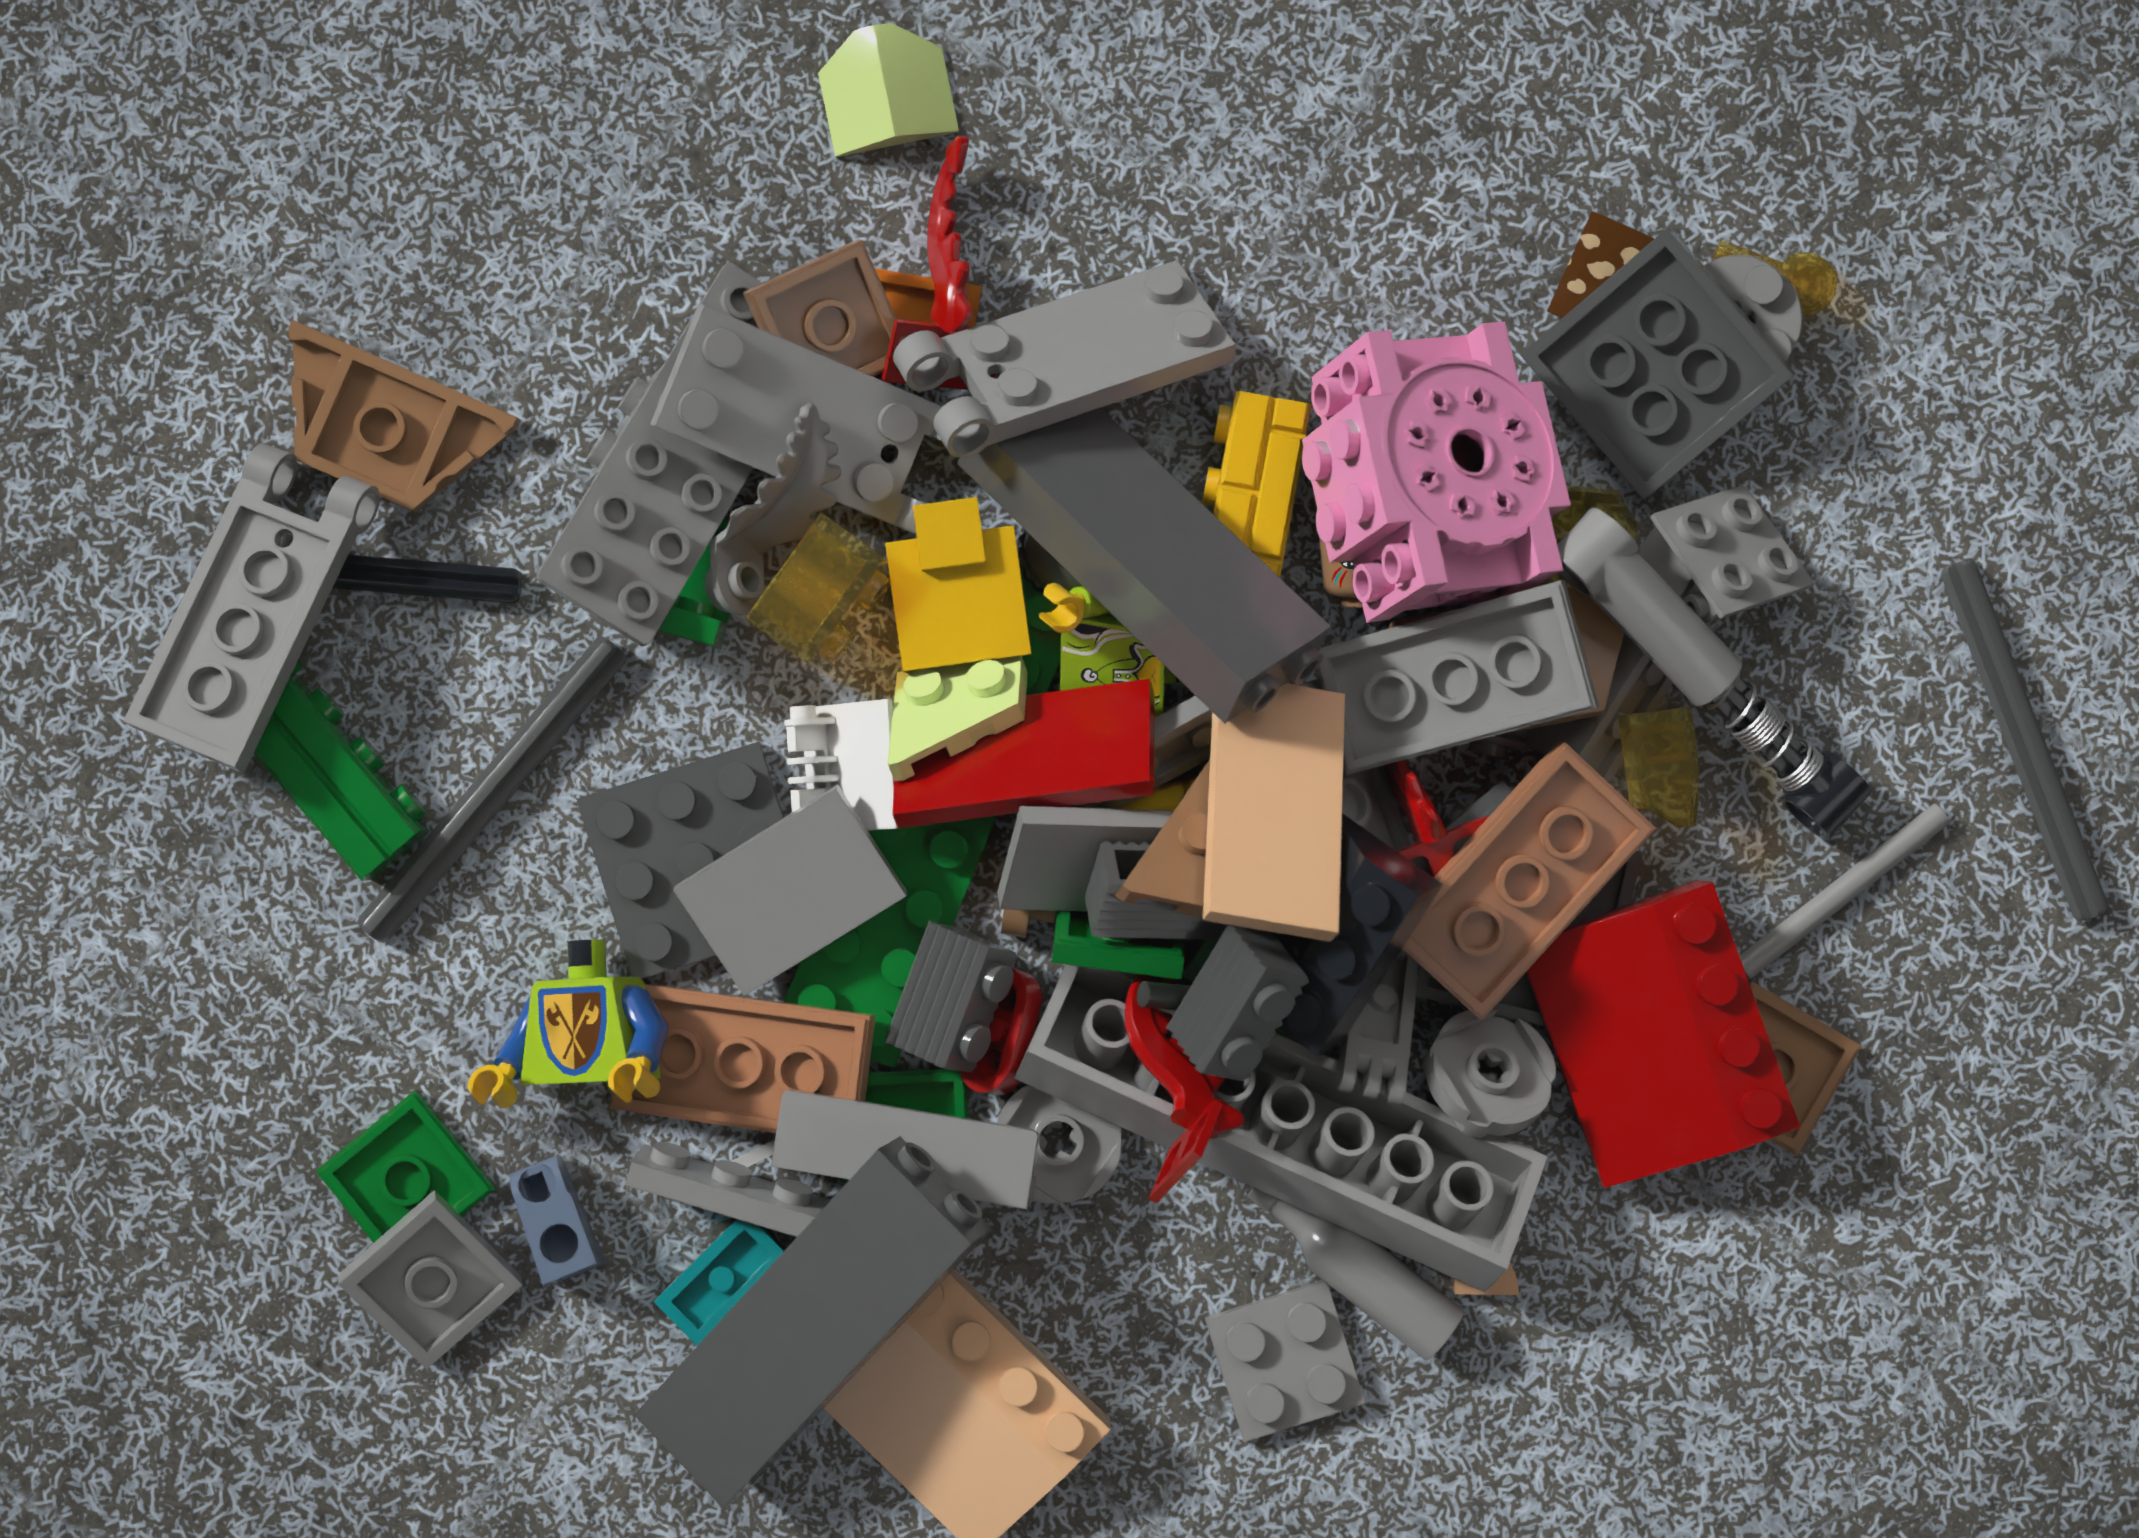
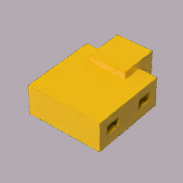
(956, 589)

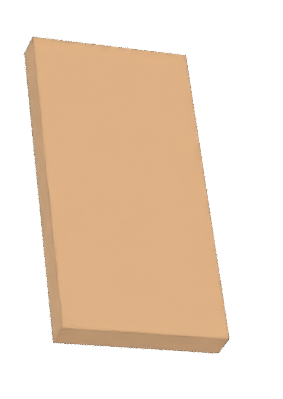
(1277, 815)

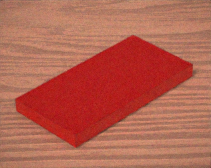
(1064, 753)

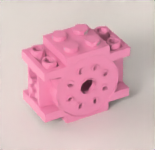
(1476, 437)

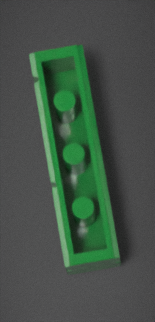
(338, 780)

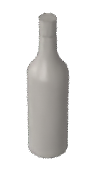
(1370, 1278)

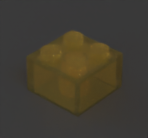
(821, 593)

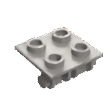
(1730, 554)

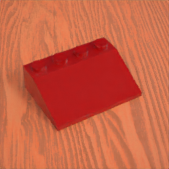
(1660, 1035)

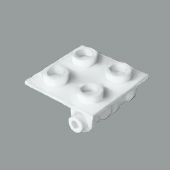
(846, 748)

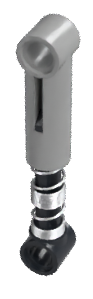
(1606, 567)

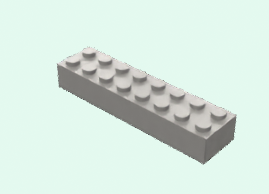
(1348, 1158)

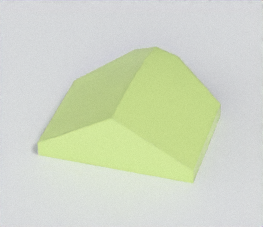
(886, 90)

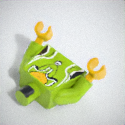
(1098, 646)

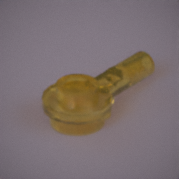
(1807, 271)

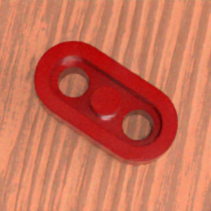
(1010, 1037)

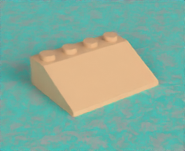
(968, 1413)

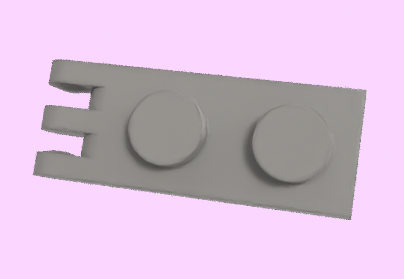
(1382, 1035)

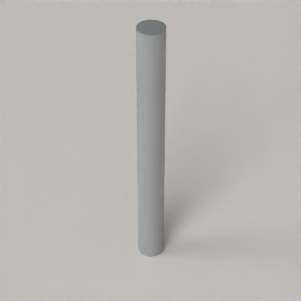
(1843, 890)

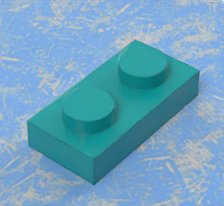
(719, 1278)

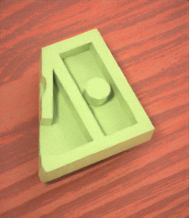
(953, 708)

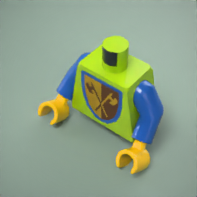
(580, 1033)

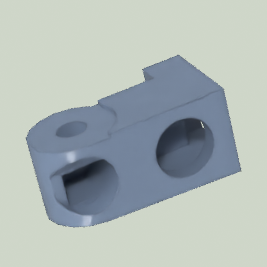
(555, 1221)

